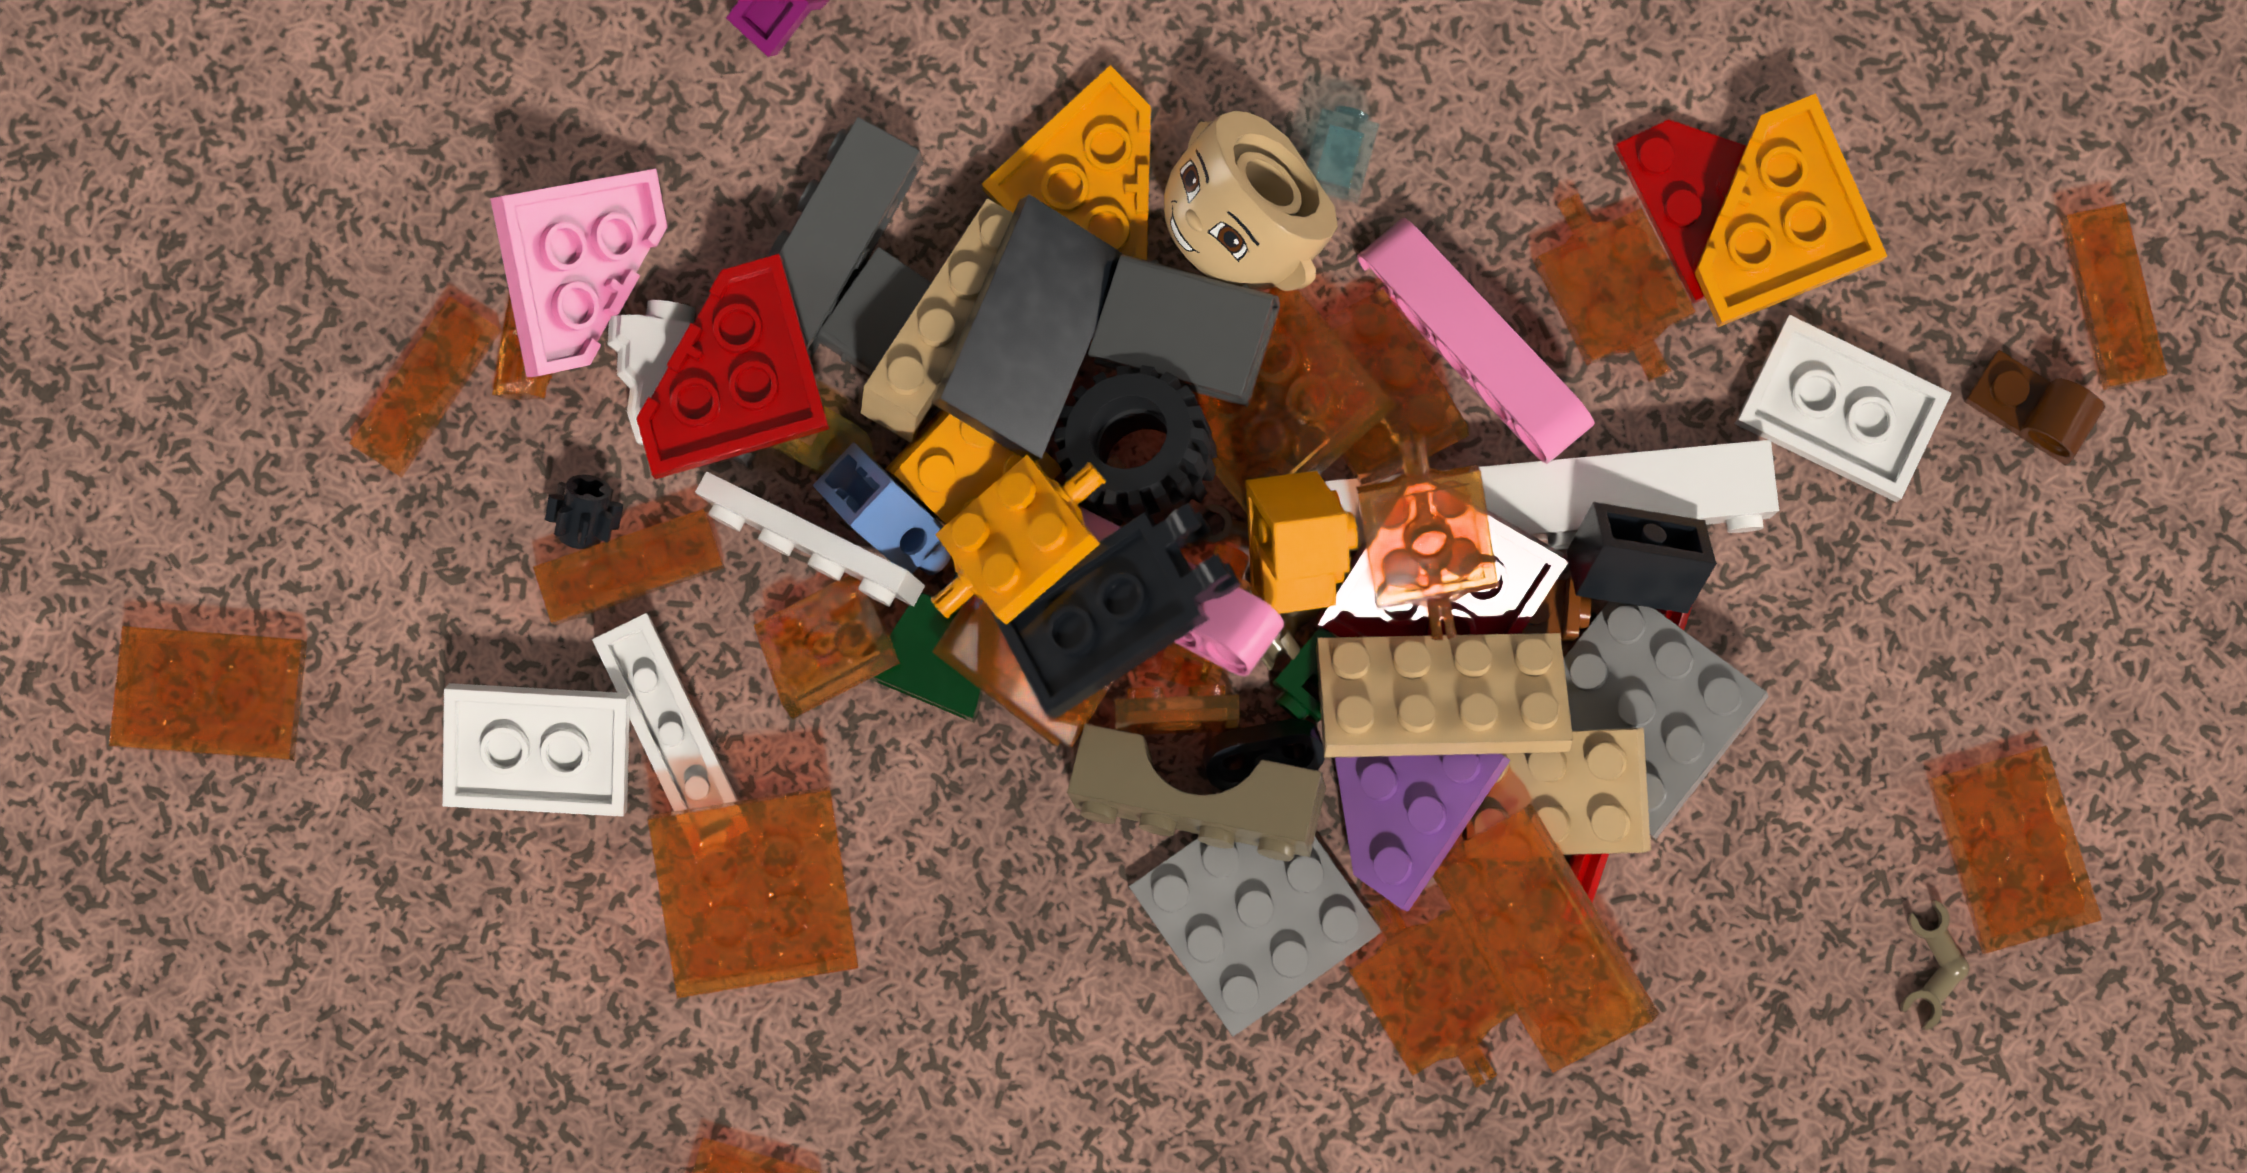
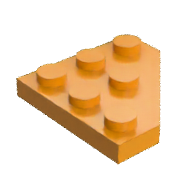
(1088, 165)
(1786, 217)

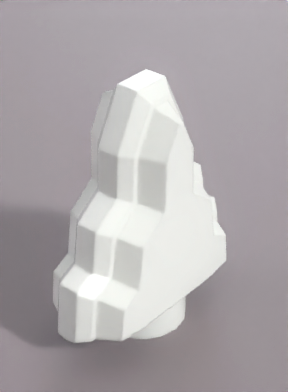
(645, 348)

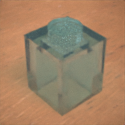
(1342, 151)

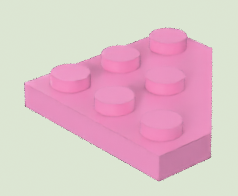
(575, 261)

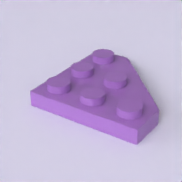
(1409, 814)

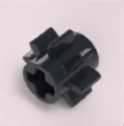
(583, 511)

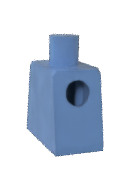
(883, 512)

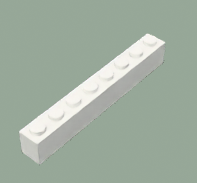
(1551, 500)

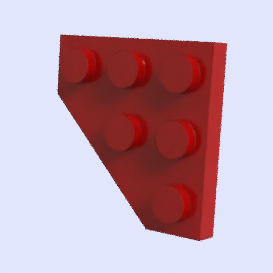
(1682, 186)
(735, 376)

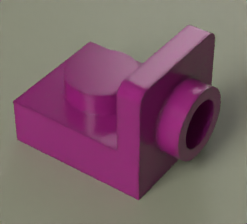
(771, 22)

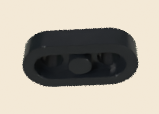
(1259, 743)

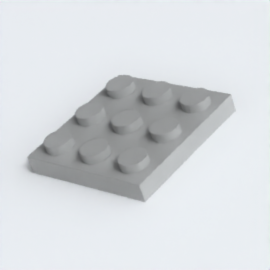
(1654, 676)
(1253, 923)

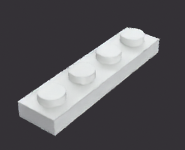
(828, 551)
(664, 716)

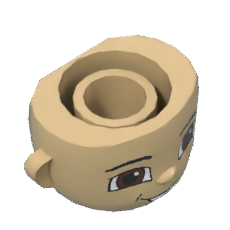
(1247, 205)

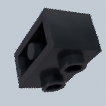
(1640, 557)

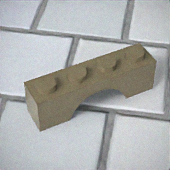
(1269, 809)

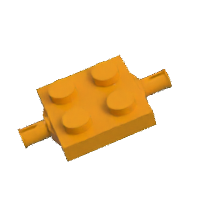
(1017, 539)

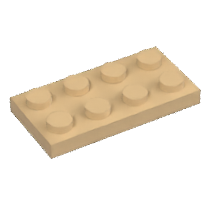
(1443, 695)

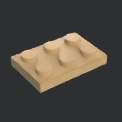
(1585, 797)

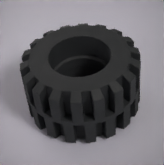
(1125, 406)

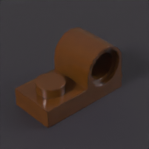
(2042, 412)

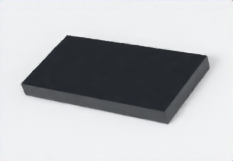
(1028, 329)

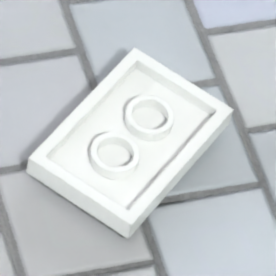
(1843, 408)
(536, 749)

